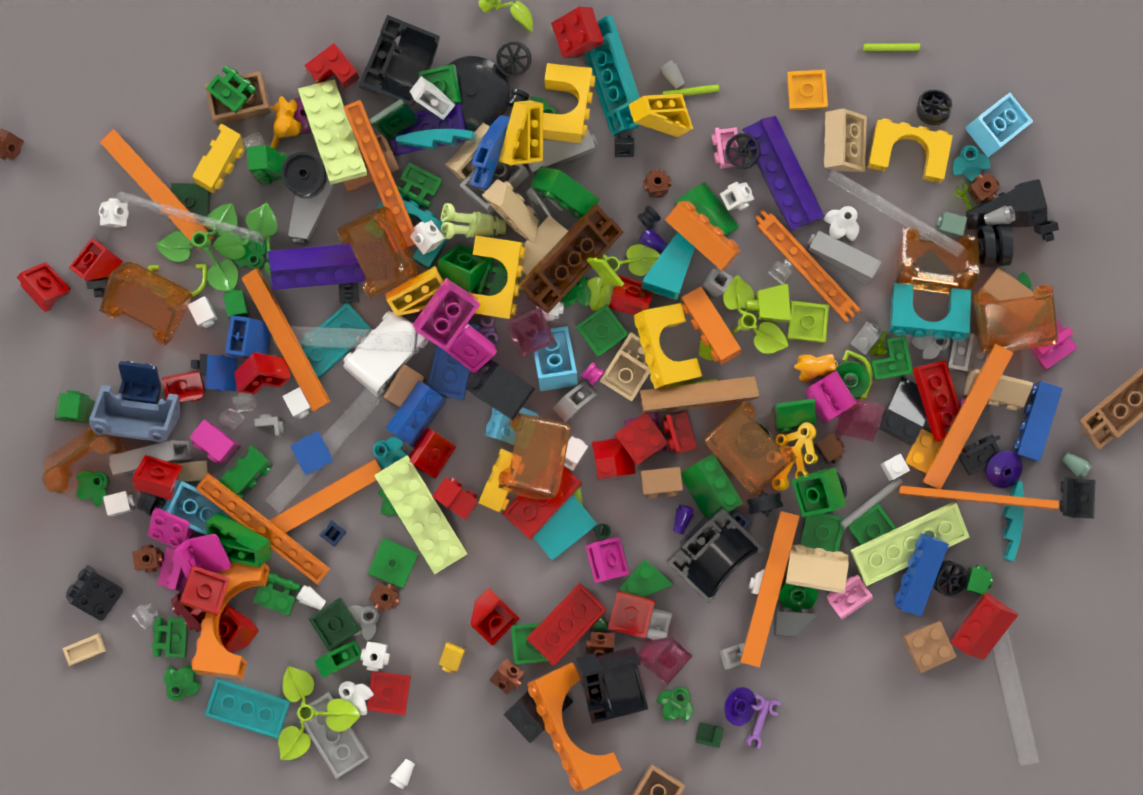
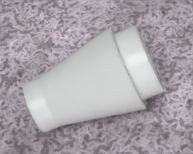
(310, 597)
(402, 774)

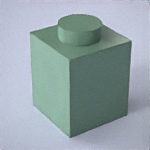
(951, 224)

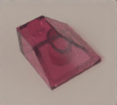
(530, 331)
(860, 420)
(664, 658)

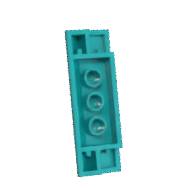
(613, 78)

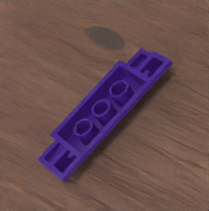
(783, 174)
(314, 267)

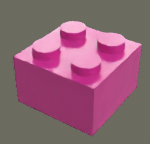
(214, 441)

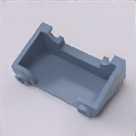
(134, 419)

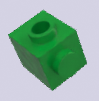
(236, 303)
(979, 580)

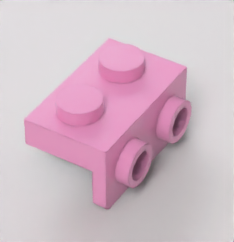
(720, 139)
(853, 598)

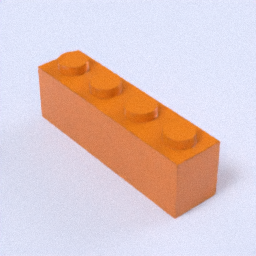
(703, 235)
(710, 325)

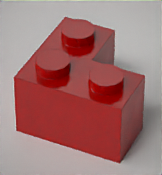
(331, 63)
(261, 371)
(455, 498)

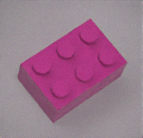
(446, 314)

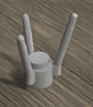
(538, 198)

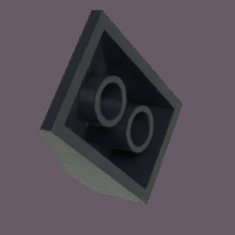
(500, 389)
(904, 413)
(526, 718)

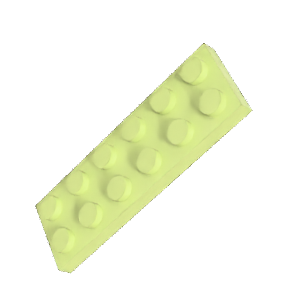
(332, 132)
(420, 514)
(892, 550)

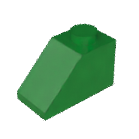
(338, 659)

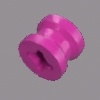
(592, 374)

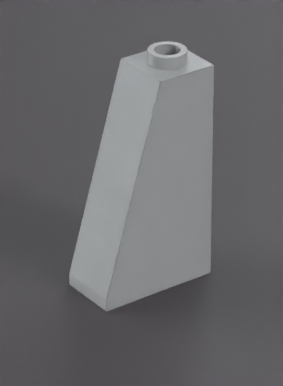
(560, 152)
(308, 213)
(843, 257)
(169, 451)

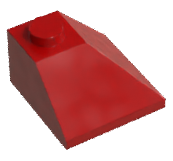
(95, 262)
(612, 459)
(492, 617)
(235, 629)

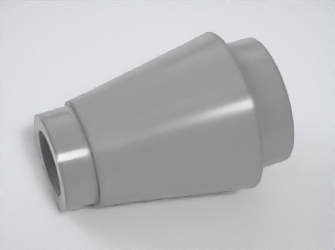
(672, 74)
(1001, 216)

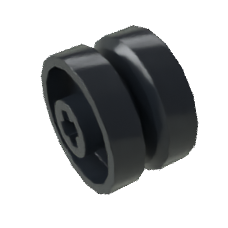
(296, 166)
(995, 245)

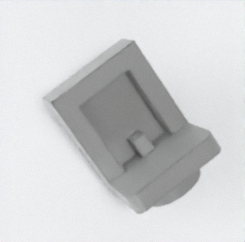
(866, 337)
(268, 421)
(659, 624)
(732, 655)

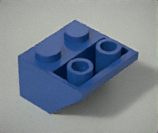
(247, 337)

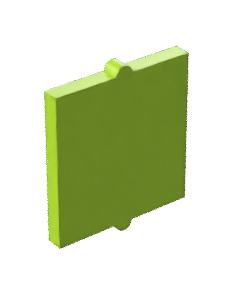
(605, 272)

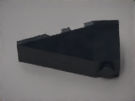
(1026, 200)

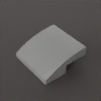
(967, 355)

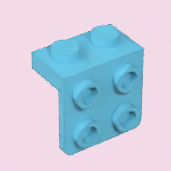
(500, 428)

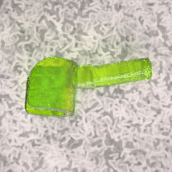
(963, 195)
(879, 349)

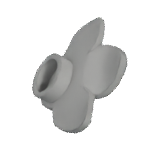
(930, 346)
(367, 626)

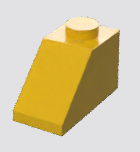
(452, 657)

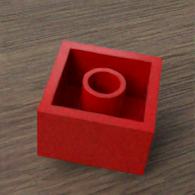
(577, 32)

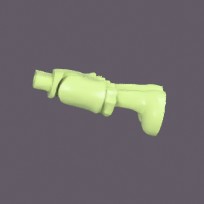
(479, 223)

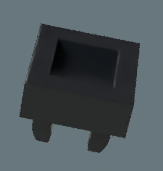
(624, 147)
(1046, 230)
(98, 286)
(349, 292)
(200, 364)

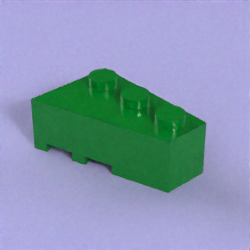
(265, 163)
(564, 191)
(74, 407)
(247, 472)
(239, 542)

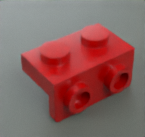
(185, 385)

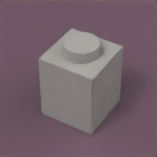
(716, 282)

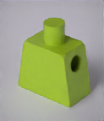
(771, 304)

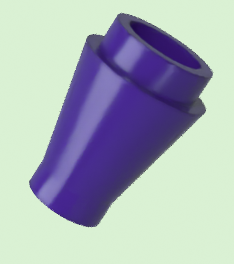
(652, 240)
(682, 518)

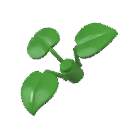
(259, 220)
(177, 249)

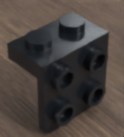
(976, 456)
(1078, 498)
(93, 593)

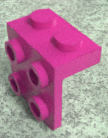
(169, 528)
(204, 553)

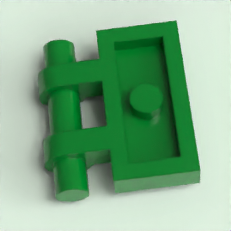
(226, 93)
(421, 180)
(499, 281)
(274, 599)
(176, 637)

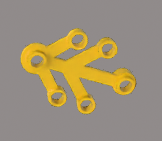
(802, 440)

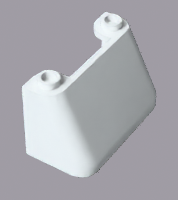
(378, 367)

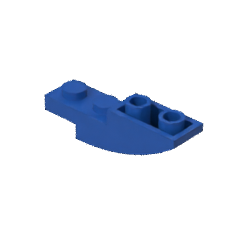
(488, 153)

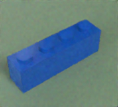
(1037, 421)
(921, 574)

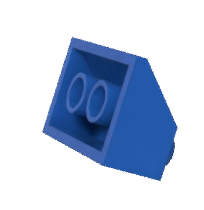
(416, 414)

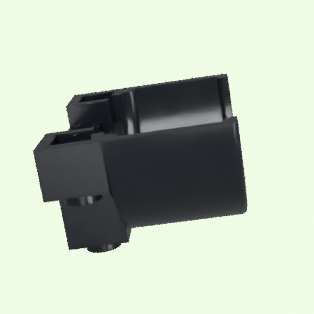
(399, 64)
(714, 552)
(612, 684)

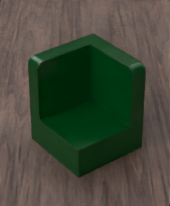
(709, 735)

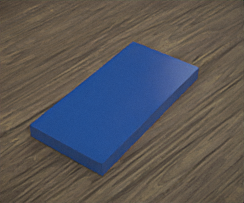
(448, 375)

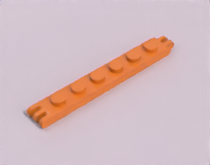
(806, 266)

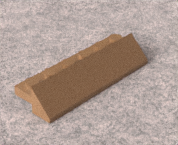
(699, 395)
(1115, 412)

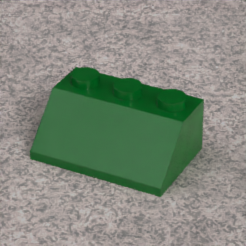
(708, 205)
(710, 486)

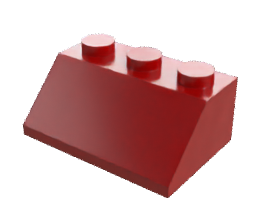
(983, 627)

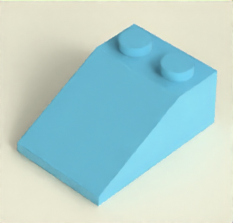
(998, 124)
(556, 362)
(191, 506)

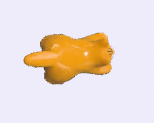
(284, 123)
(815, 366)

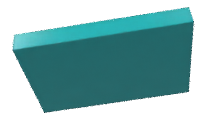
(564, 528)

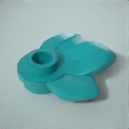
(970, 166)
(392, 451)

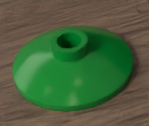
(861, 380)
(797, 600)

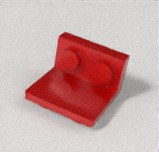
(680, 433)

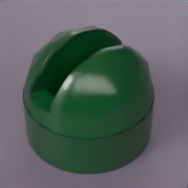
(605, 533)
(600, 625)

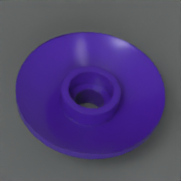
(998, 464)
(738, 706)

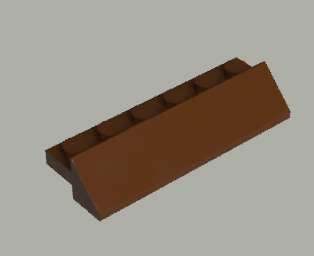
(568, 259)

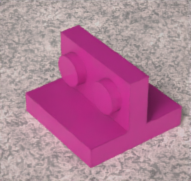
(472, 349)
(1052, 354)
(830, 396)
(607, 559)
(171, 573)

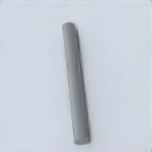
(871, 502)

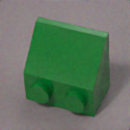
(463, 267)
(793, 414)
(819, 492)

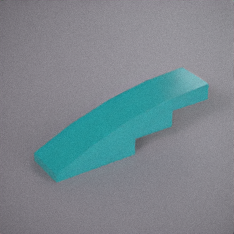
(430, 138)
(1014, 526)

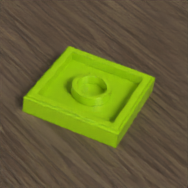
(808, 322)

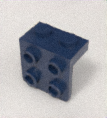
(139, 382)

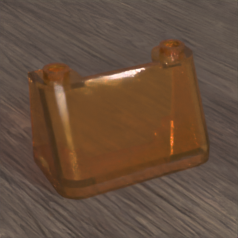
(379, 251)
(933, 267)
(146, 298)
(1016, 322)
(748, 449)
(536, 457)
(56, 465)

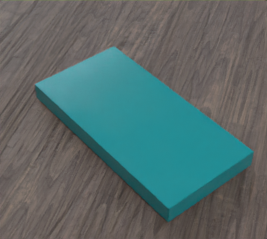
(323, 358)
(247, 708)

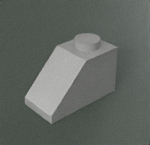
(574, 401)

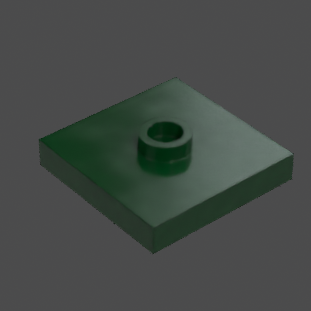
(394, 119)
(193, 197)
(334, 624)

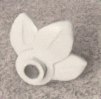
(840, 225)
(357, 695)

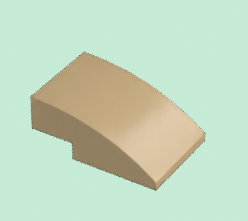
(547, 236)
(628, 368)

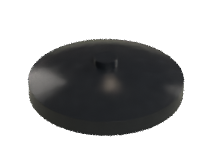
(482, 91)

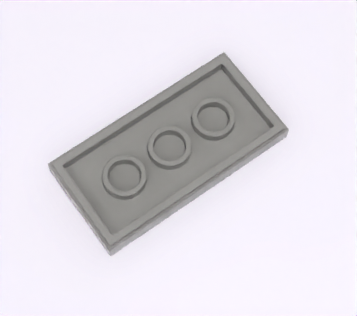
(339, 749)

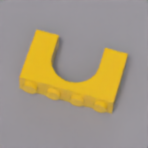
(577, 81)
(935, 145)
(510, 255)
(662, 369)

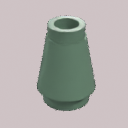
(1076, 464)

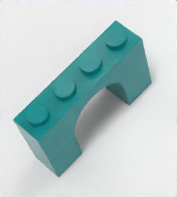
(428, 259)
(905, 320)

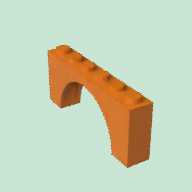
(211, 655)
(549, 696)

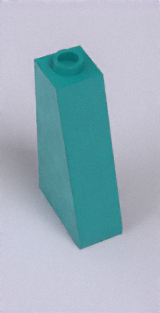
(670, 268)

